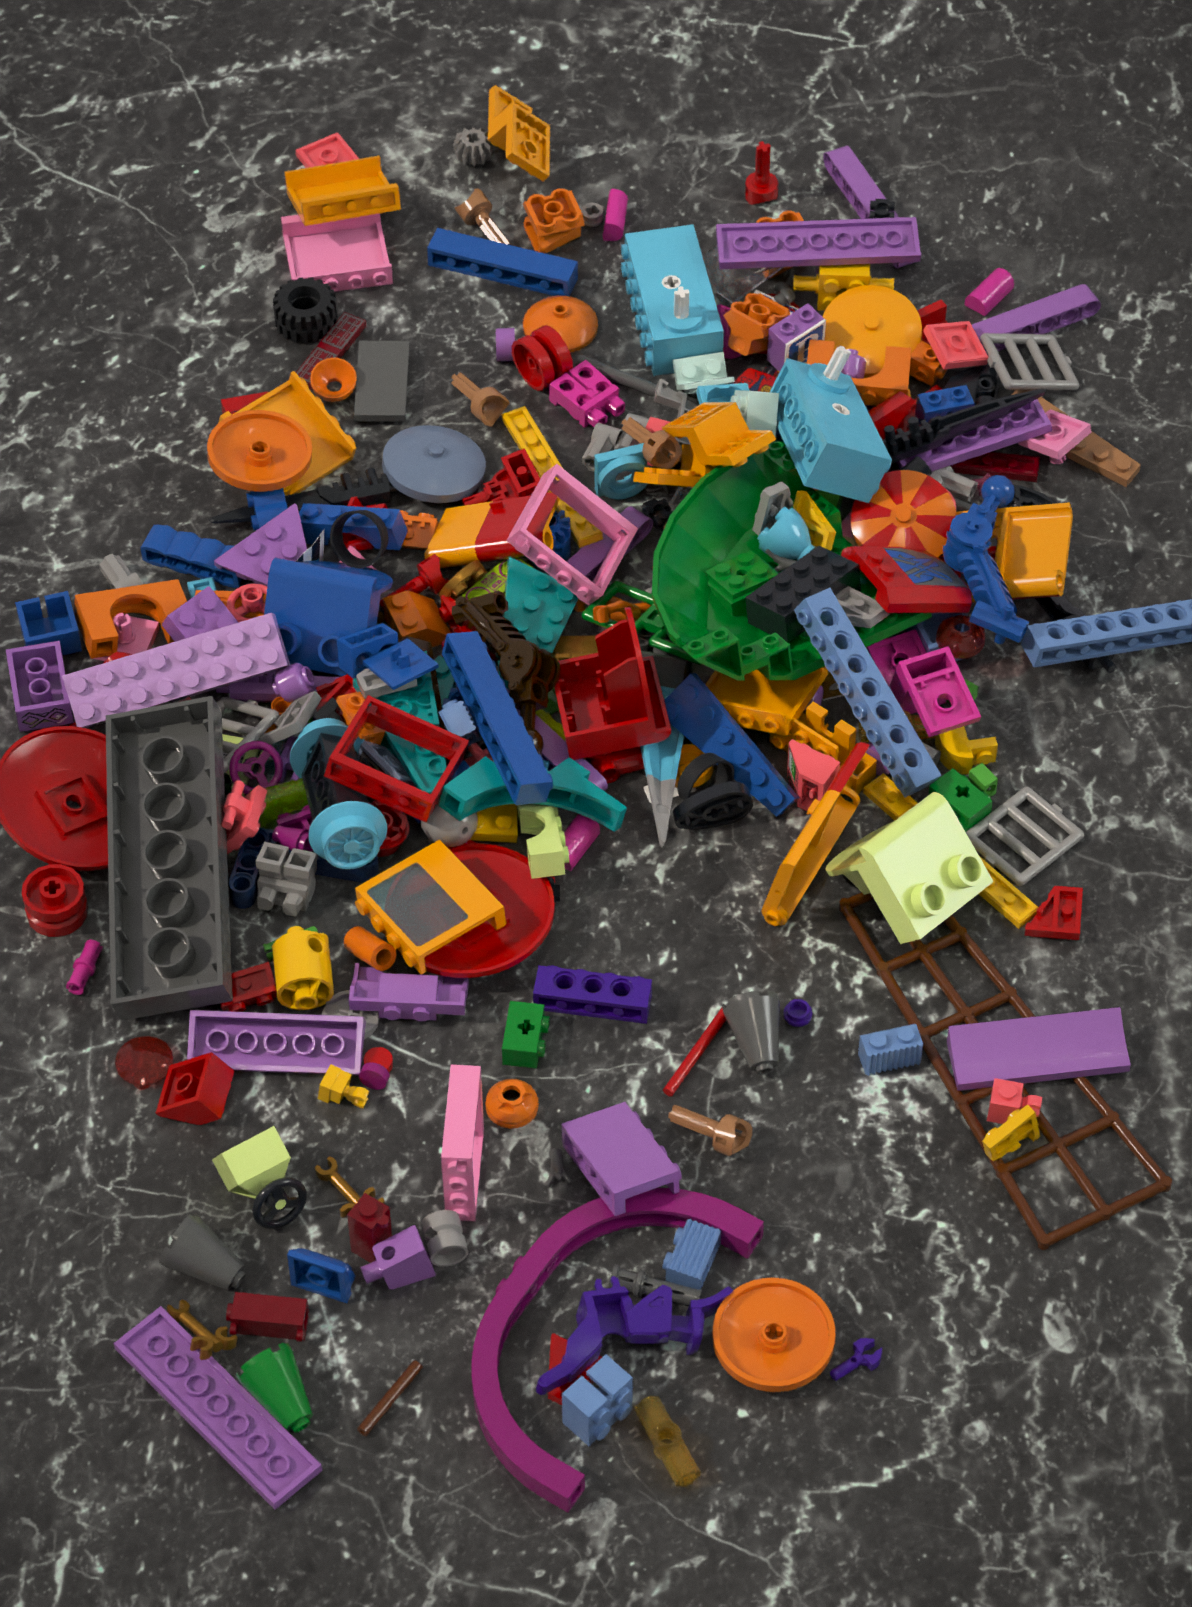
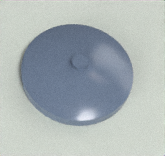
(433, 464)

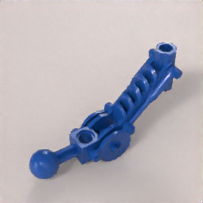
(967, 553)

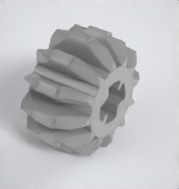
(473, 146)

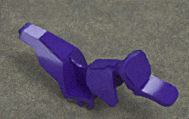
(612, 1312)

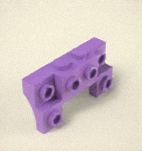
(407, 994)

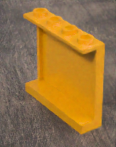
(341, 191)
(329, 443)
(764, 702)

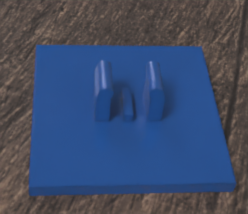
(400, 664)

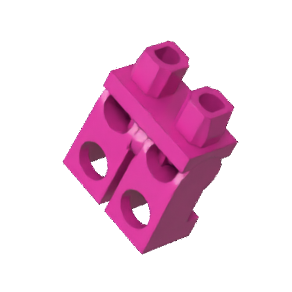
(586, 396)

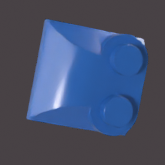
(320, 1274)

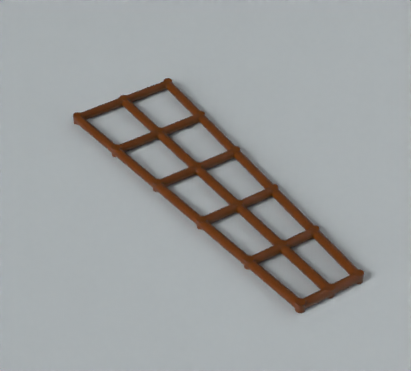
(963, 1101)

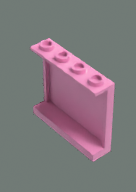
(338, 252)

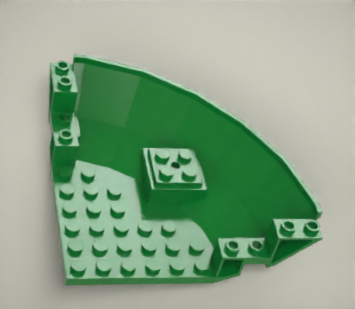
(714, 561)

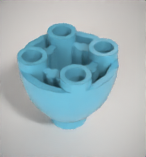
(788, 536)

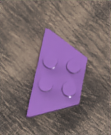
(278, 538)

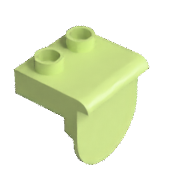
(916, 868)

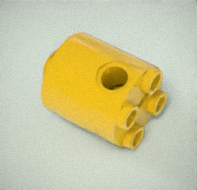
(303, 969)

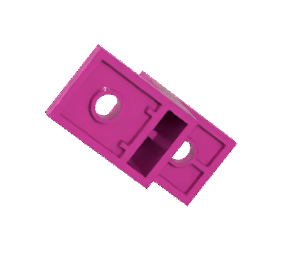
(925, 682)

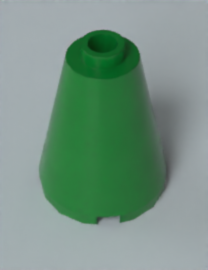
(278, 1387)

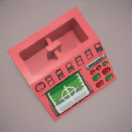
(809, 773)

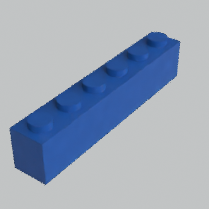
(502, 263)

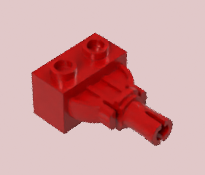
(515, 480)

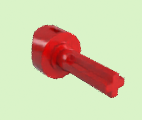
(761, 184)
(429, 577)

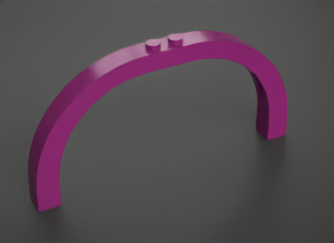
(657, 1207)

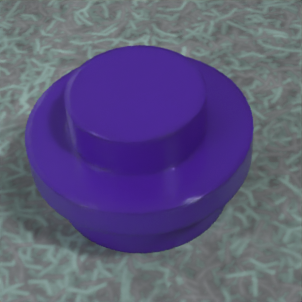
(797, 1013)

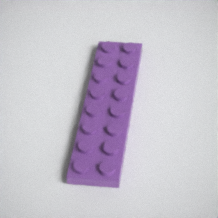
(818, 243)
(218, 1408)

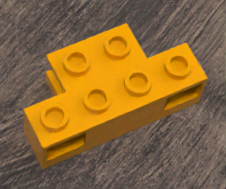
(813, 732)

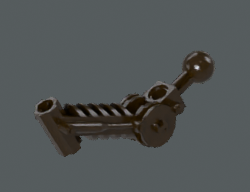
(528, 668)

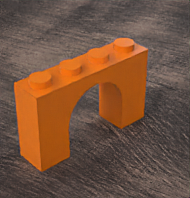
(880, 387)
(97, 611)

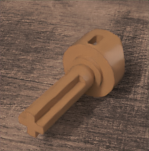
(476, 211)
(486, 403)
(656, 444)
(723, 1133)

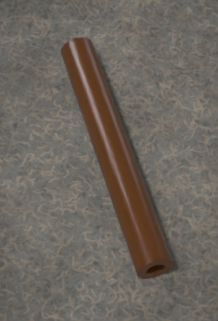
(389, 1398)

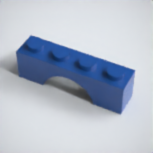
(321, 517)

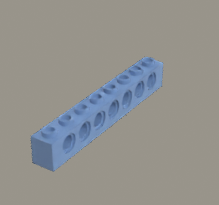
(1108, 633)
(879, 698)

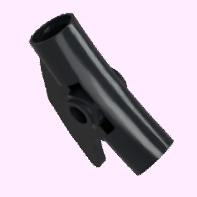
(981, 382)

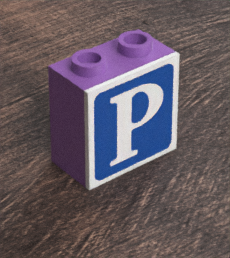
(792, 334)

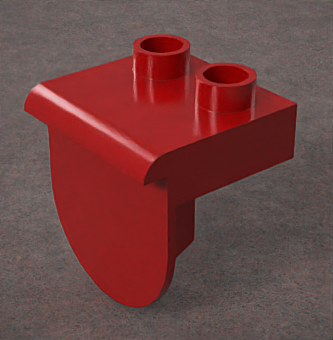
(611, 696)

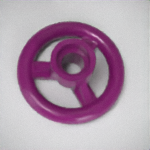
(245, 767)

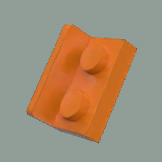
(420, 530)
(350, 705)

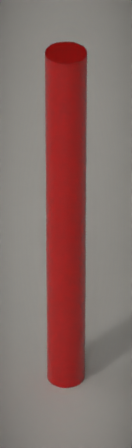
(695, 1054)

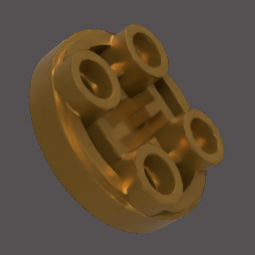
(463, 580)

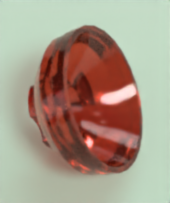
(961, 644)

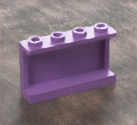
(618, 1155)

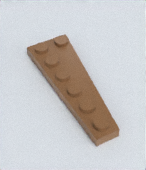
(1098, 454)

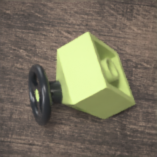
(258, 1172)

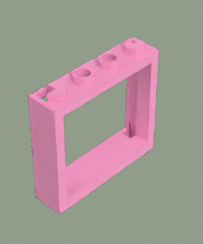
(593, 510)
(463, 1141)

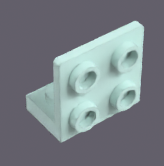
(700, 371)

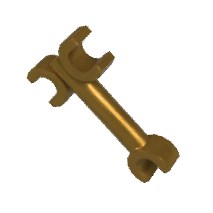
(344, 1188)
(204, 1338)

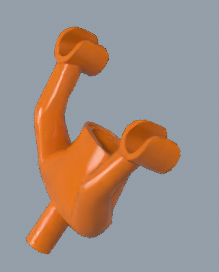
(613, 609)

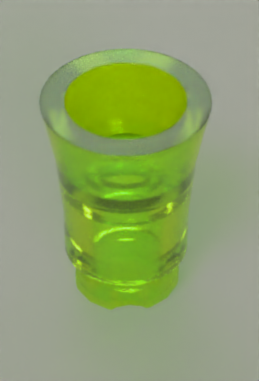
(282, 799)

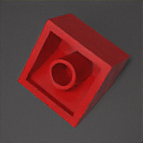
(196, 1090)

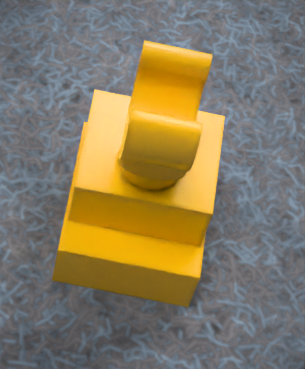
(336, 1086)

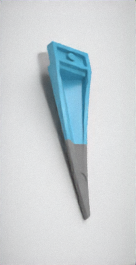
(661, 769)

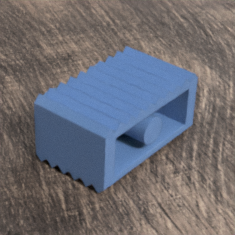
(460, 721)
(890, 1049)
(693, 1254)

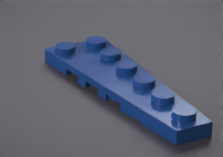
(713, 730)

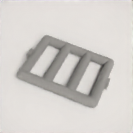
(1027, 381)
(251, 733)
(1037, 864)

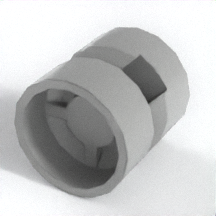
(444, 1238)

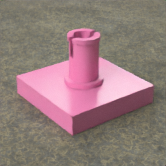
(1064, 436)
(134, 634)

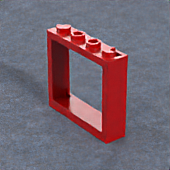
(385, 787)

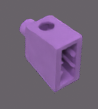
(400, 1260)

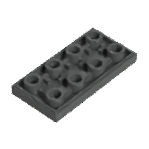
(382, 381)

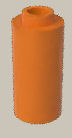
(370, 948)

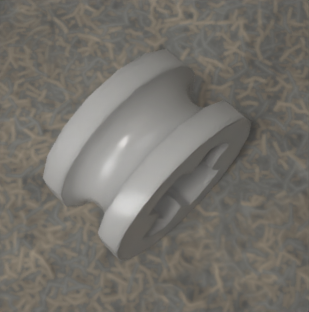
(592, 214)

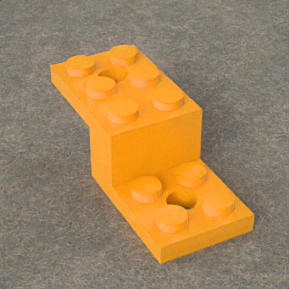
(519, 133)
(720, 434)
(688, 475)

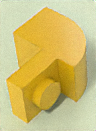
(962, 753)

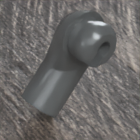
(785, 294)

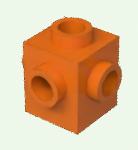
(925, 364)

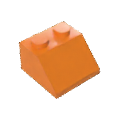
(415, 617)

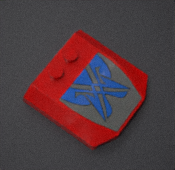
(911, 580)

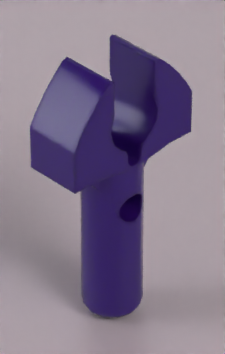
(858, 1359)

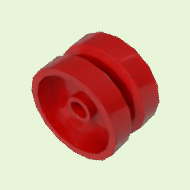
(541, 357)
(54, 900)

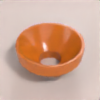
(333, 370)
(511, 1113)

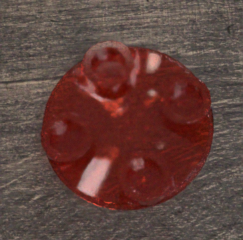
(143, 1061)

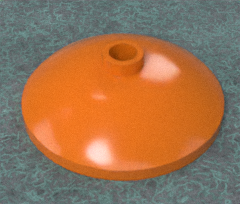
(568, 316)

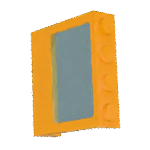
(427, 903)

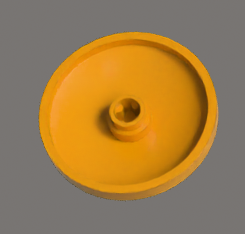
(871, 319)

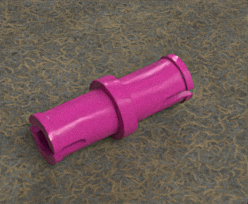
(84, 967)

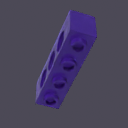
(603, 1003)

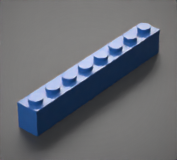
(497, 718)

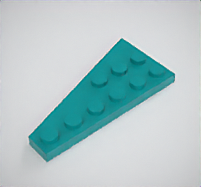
(536, 605)
(420, 764)

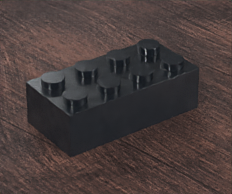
(774, 603)

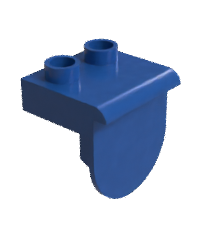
(320, 604)

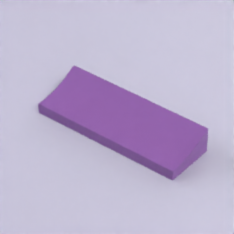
(1008, 430)
(278, 1041)
(1038, 1048)

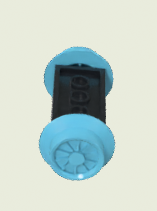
(344, 824)

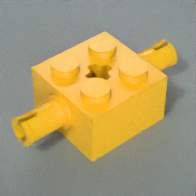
(837, 279)

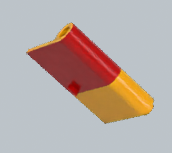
(483, 528)

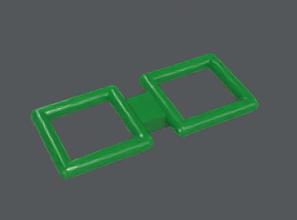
(648, 620)

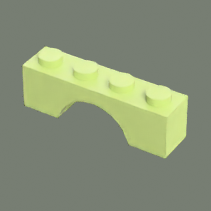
(548, 849)

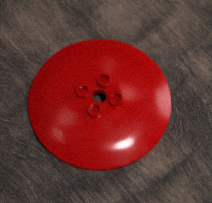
(36, 783)
(527, 909)

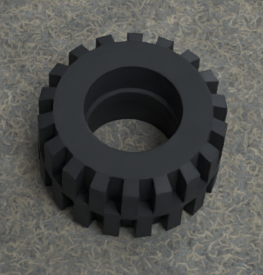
(304, 309)

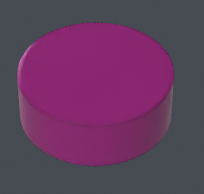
(374, 1076)

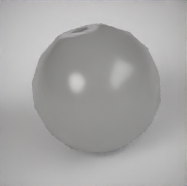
(449, 829)

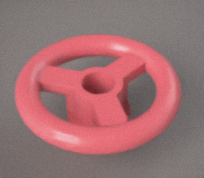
(251, 600)

